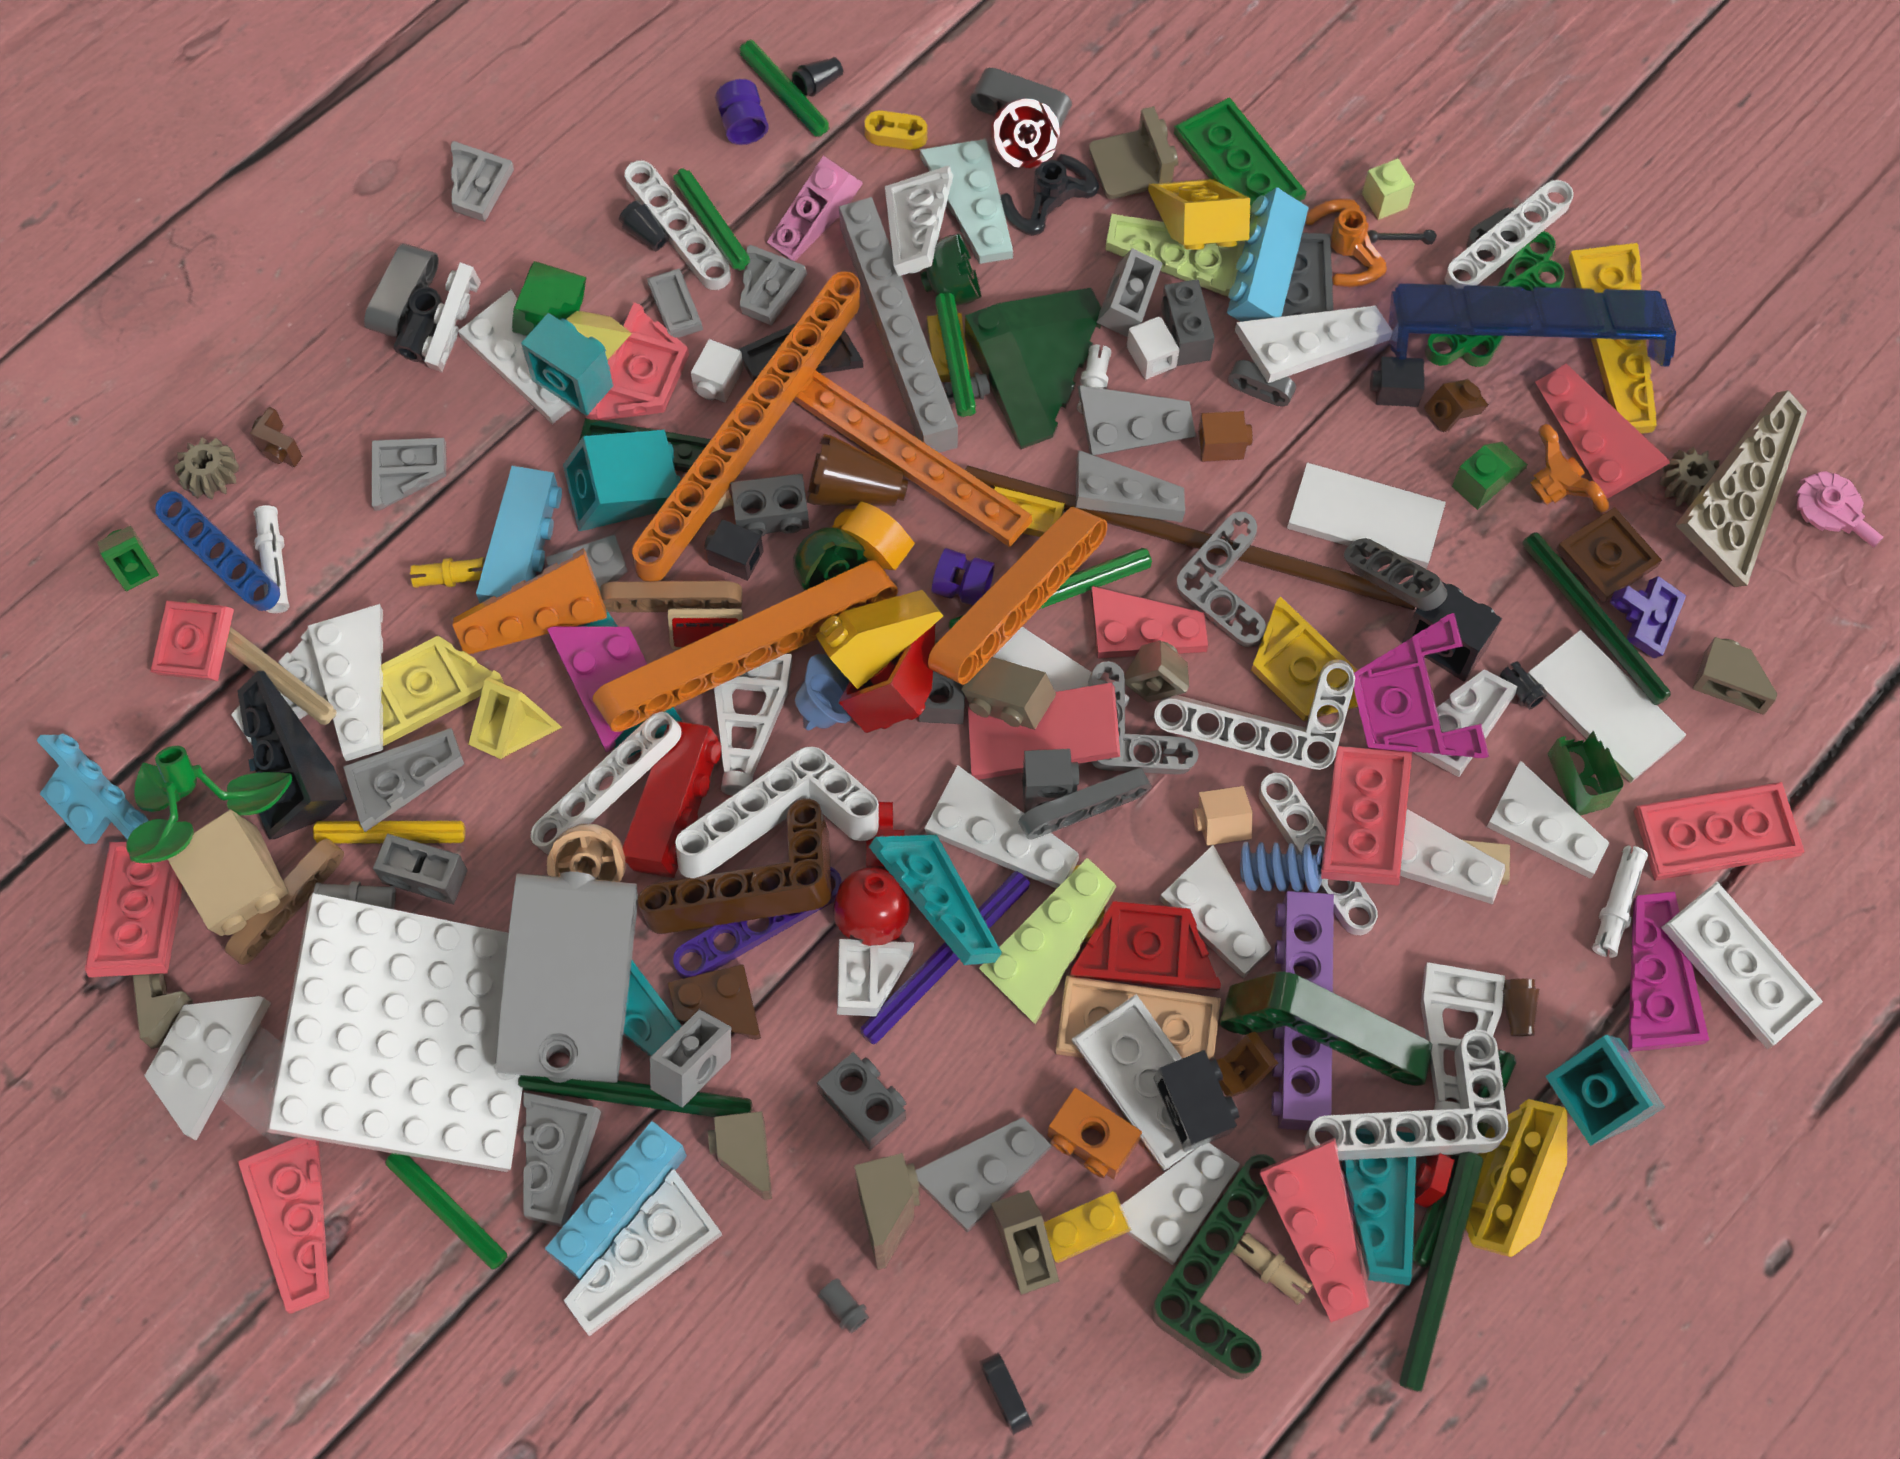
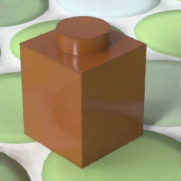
(1224, 436)

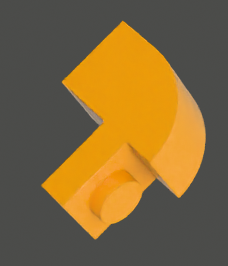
(877, 533)

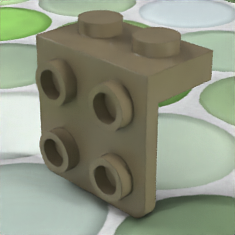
(1135, 158)

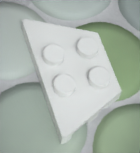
(202, 1056)

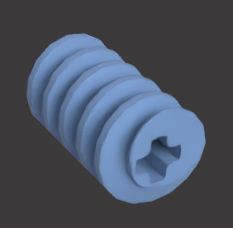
(1281, 868)

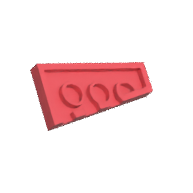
(1317, 1216)

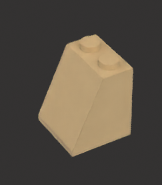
(229, 873)

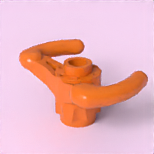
(1350, 238)
(1563, 475)

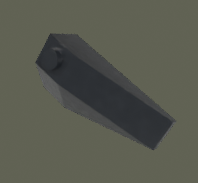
(286, 746)

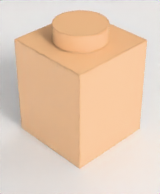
(1224, 815)

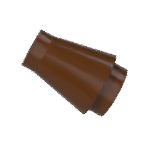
(1520, 1004)

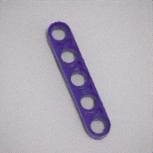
(745, 938)

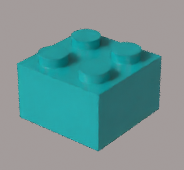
(567, 363)

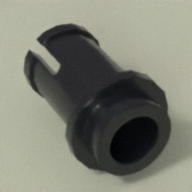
(1528, 691)

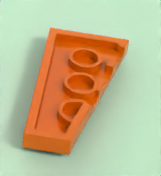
(556, 598)

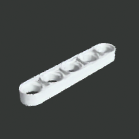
(1513, 222)
(681, 238)
(613, 765)
(1315, 835)

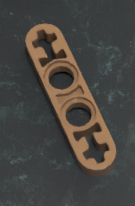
(665, 595)
(300, 884)

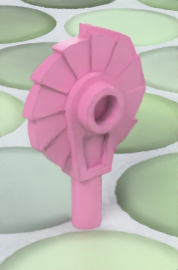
(1834, 505)

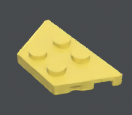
(428, 685)

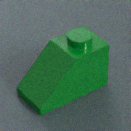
(1487, 473)
(127, 558)

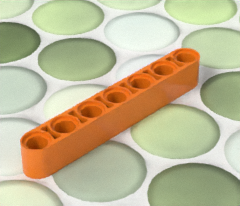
(1017, 595)

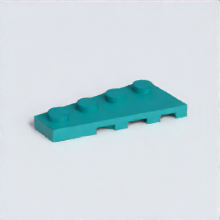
(939, 893)
(647, 1017)
(1383, 1211)

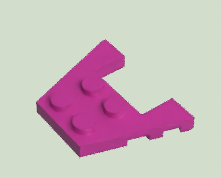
(1399, 699)

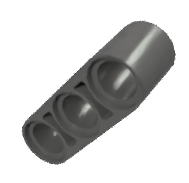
(1000, 87)
(407, 272)

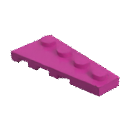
(1662, 983)

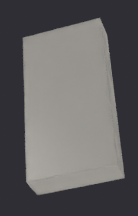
(675, 303)

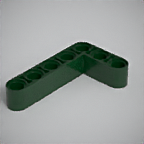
(1328, 1019)
(1210, 1263)

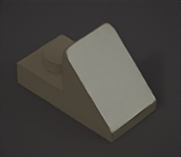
(155, 1008)

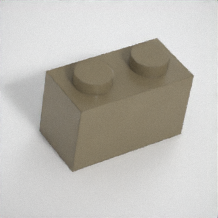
(1010, 693)

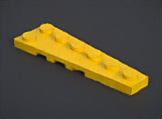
(1621, 362)

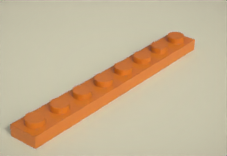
(915, 458)

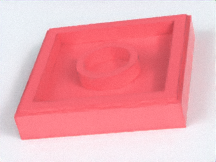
(192, 640)

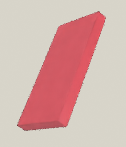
(1075, 720)
(1367, 816)
(1718, 831)
(133, 917)

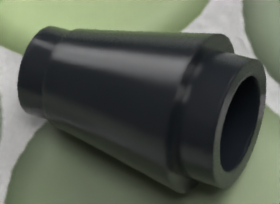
(816, 76)
(643, 225)

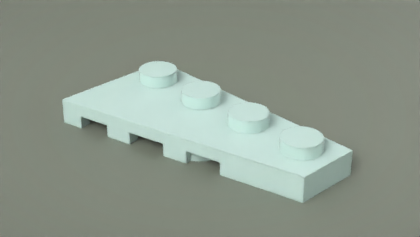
(974, 197)

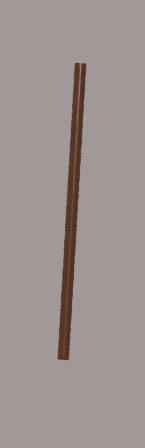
(1196, 539)

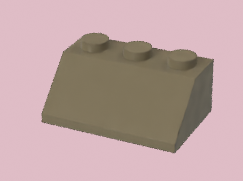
(888, 1200)

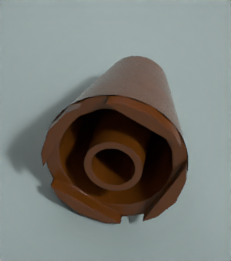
(852, 476)

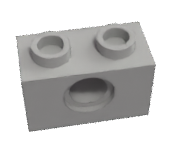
(1129, 292)
(690, 1058)

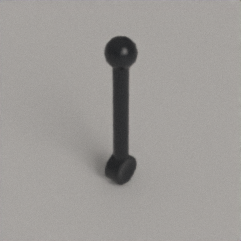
(1428, 237)

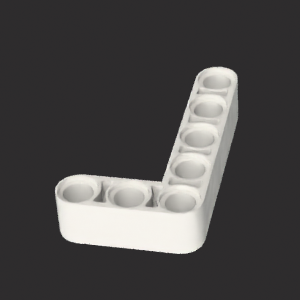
(1266, 727)
(765, 804)
(1424, 1123)

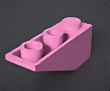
(814, 208)

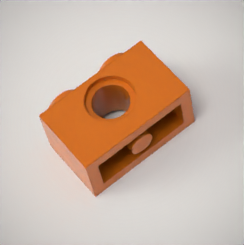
(1085, 1113)

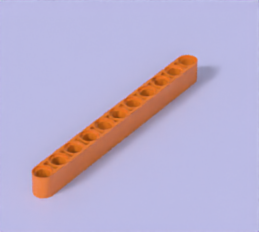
(743, 437)

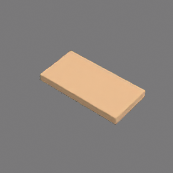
(1185, 1018)

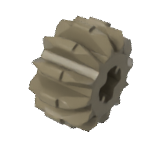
(206, 468)
(1687, 475)

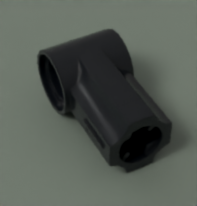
(418, 324)

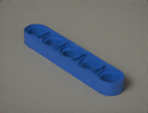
(227, 561)

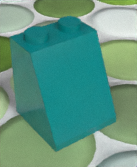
(619, 477)
(1604, 1090)

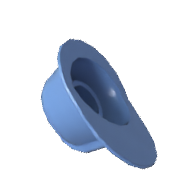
(820, 694)

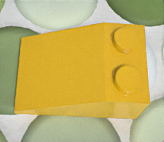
(1202, 212)
(874, 634)

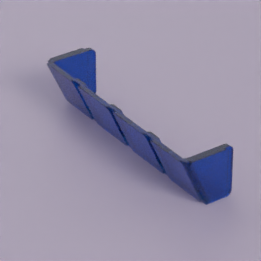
(1532, 314)

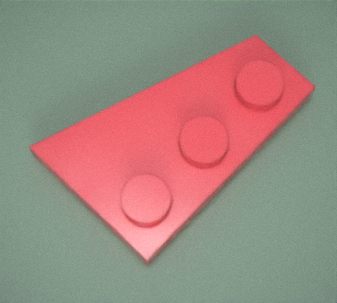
(1129, 622)

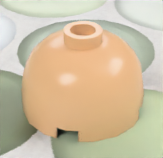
(589, 851)

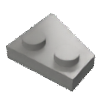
(477, 180)
(769, 284)
(405, 467)

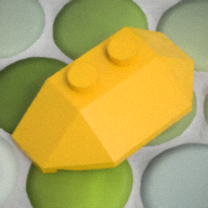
(1519, 1179)

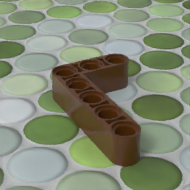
(752, 892)

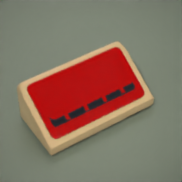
(694, 624)

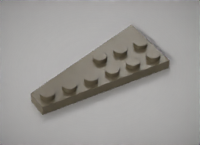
(1738, 500)

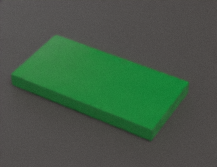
(1235, 153)

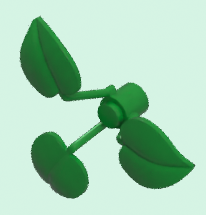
(176, 778)

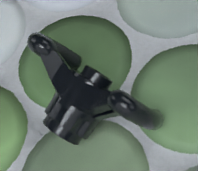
(1051, 190)

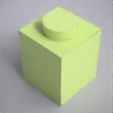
(1388, 189)

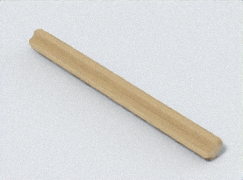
(283, 680)

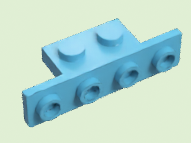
(84, 794)

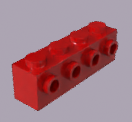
(671, 800)

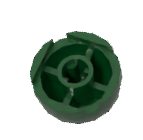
(952, 271)
(825, 556)

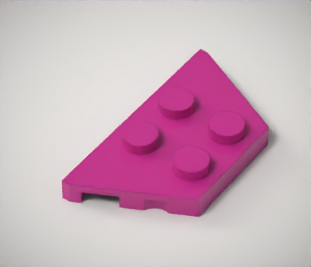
(593, 659)

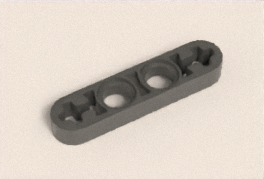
(1399, 568)
(1084, 803)

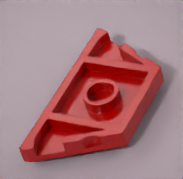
(1148, 948)

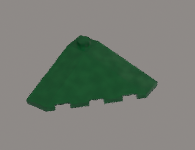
(1032, 356)

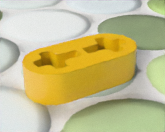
(896, 130)

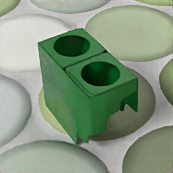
(545, 292)
(1597, 762)

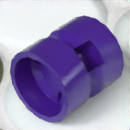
(741, 111)
(975, 580)

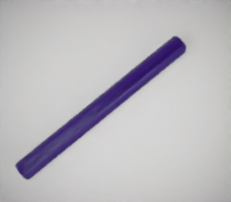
(939, 963)

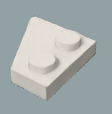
(868, 974)

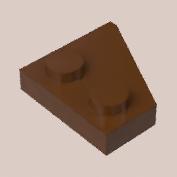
(720, 994)

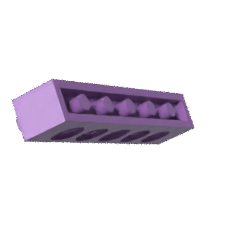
(1315, 914)

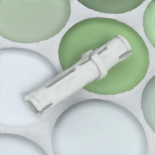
(270, 547)
(1616, 913)

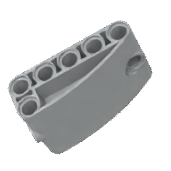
(566, 976)

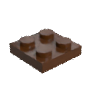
(1608, 554)

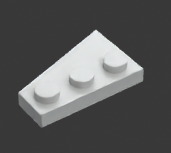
(457, 305)
(1474, 703)

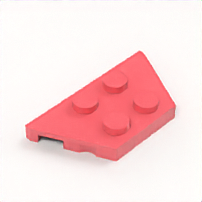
(642, 370)

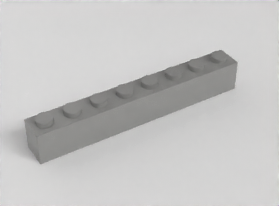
(898, 326)

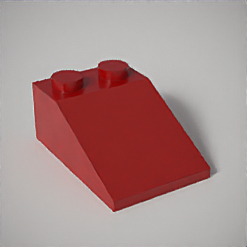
(896, 690)

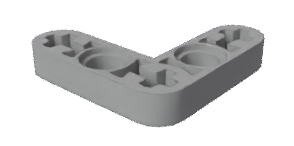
(1213, 589)
(1127, 742)

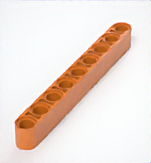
(738, 647)

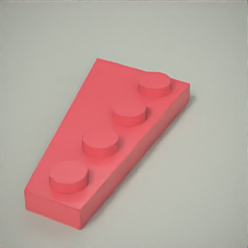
(1602, 437)
(289, 1210)

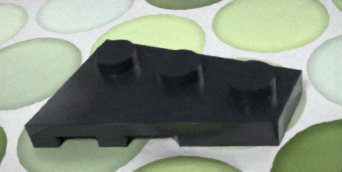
(840, 357)

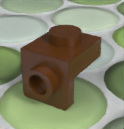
(1454, 402)
(271, 442)
(1245, 1065)

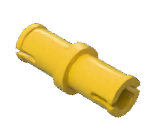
(447, 572)

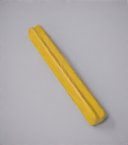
(412, 830)

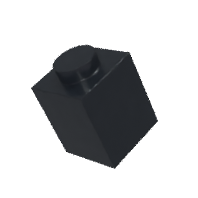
(1398, 381)
(734, 549)

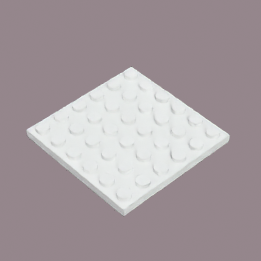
(397, 1037)

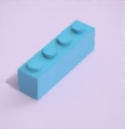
(1267, 257)
(520, 531)
(616, 1200)

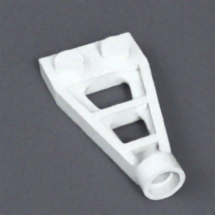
(769, 678)
(1461, 991)

